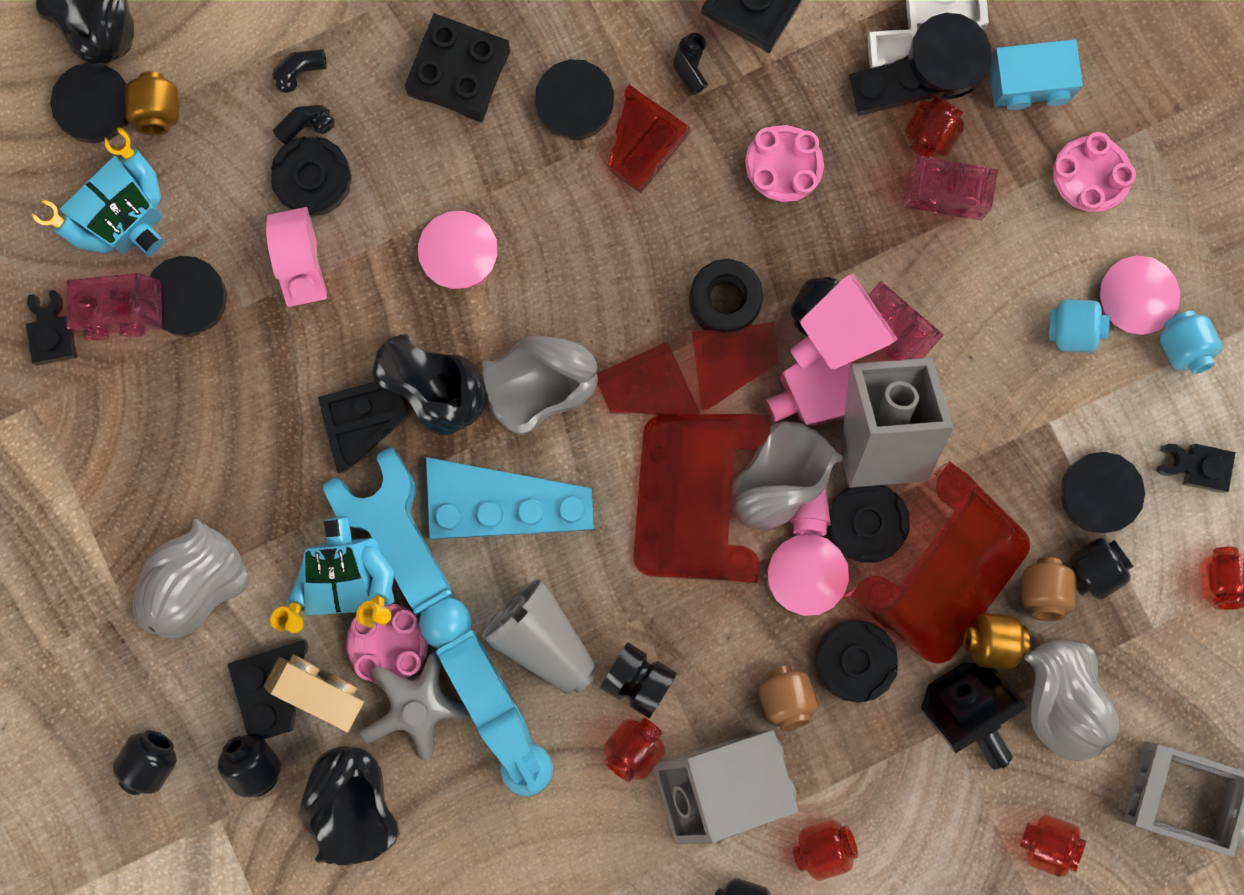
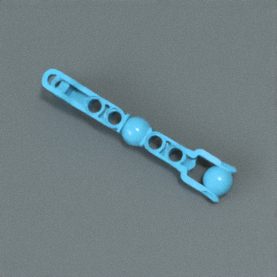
(445, 622)

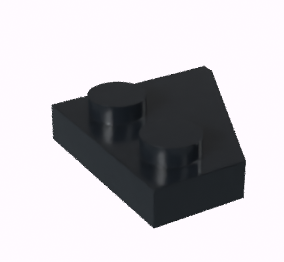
(360, 420)
(260, 710)

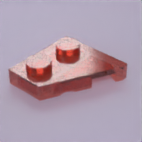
(644, 140)
(731, 360)
(647, 385)

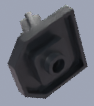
(970, 708)

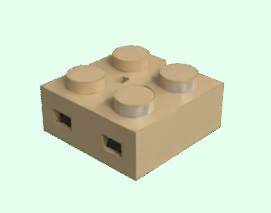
(327, 699)

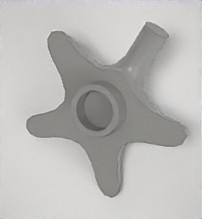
(414, 706)

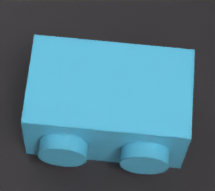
(1035, 74)

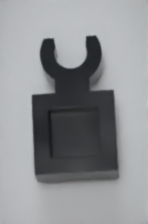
(49, 336)
(1203, 466)

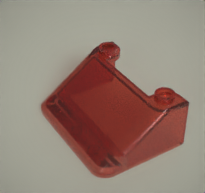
(688, 497)
(954, 575)

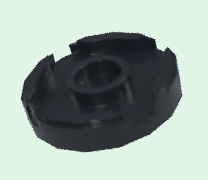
(950, 53)
(574, 99)
(90, 102)
(311, 175)
(190, 295)
(1102, 492)
(868, 523)
(856, 661)

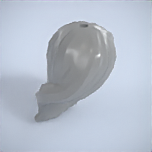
(539, 380)
(782, 476)
(187, 581)
(1067, 702)

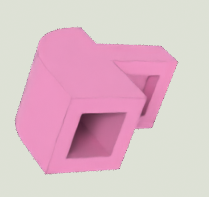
(294, 256)

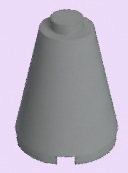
(541, 639)

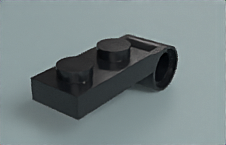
(891, 87)

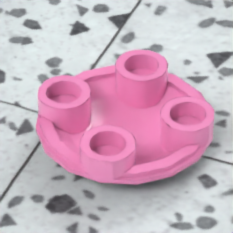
(784, 163)
(1093, 173)
(457, 250)
(1139, 295)
(808, 574)
(393, 646)

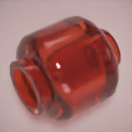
(934, 128)
(1223, 578)
(634, 749)
(1053, 846)
(826, 850)

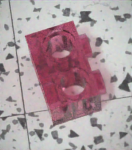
(950, 188)
(114, 301)
(912, 330)

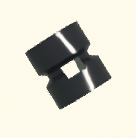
(638, 680)

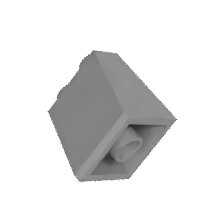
(893, 422)
(726, 788)

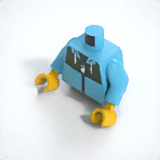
(113, 206)
(339, 578)

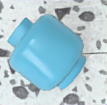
(1078, 325)
(1190, 342)

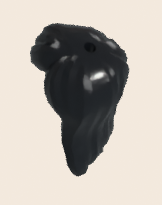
(92, 28)
(440, 388)
(347, 807)

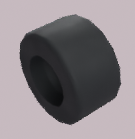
(729, 272)

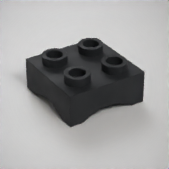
(457, 67)

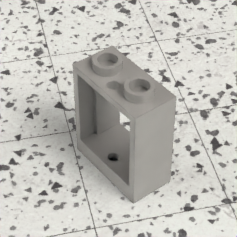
(1148, 789)

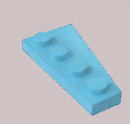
(489, 502)

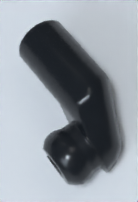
(687, 62)
(294, 64)
(302, 117)

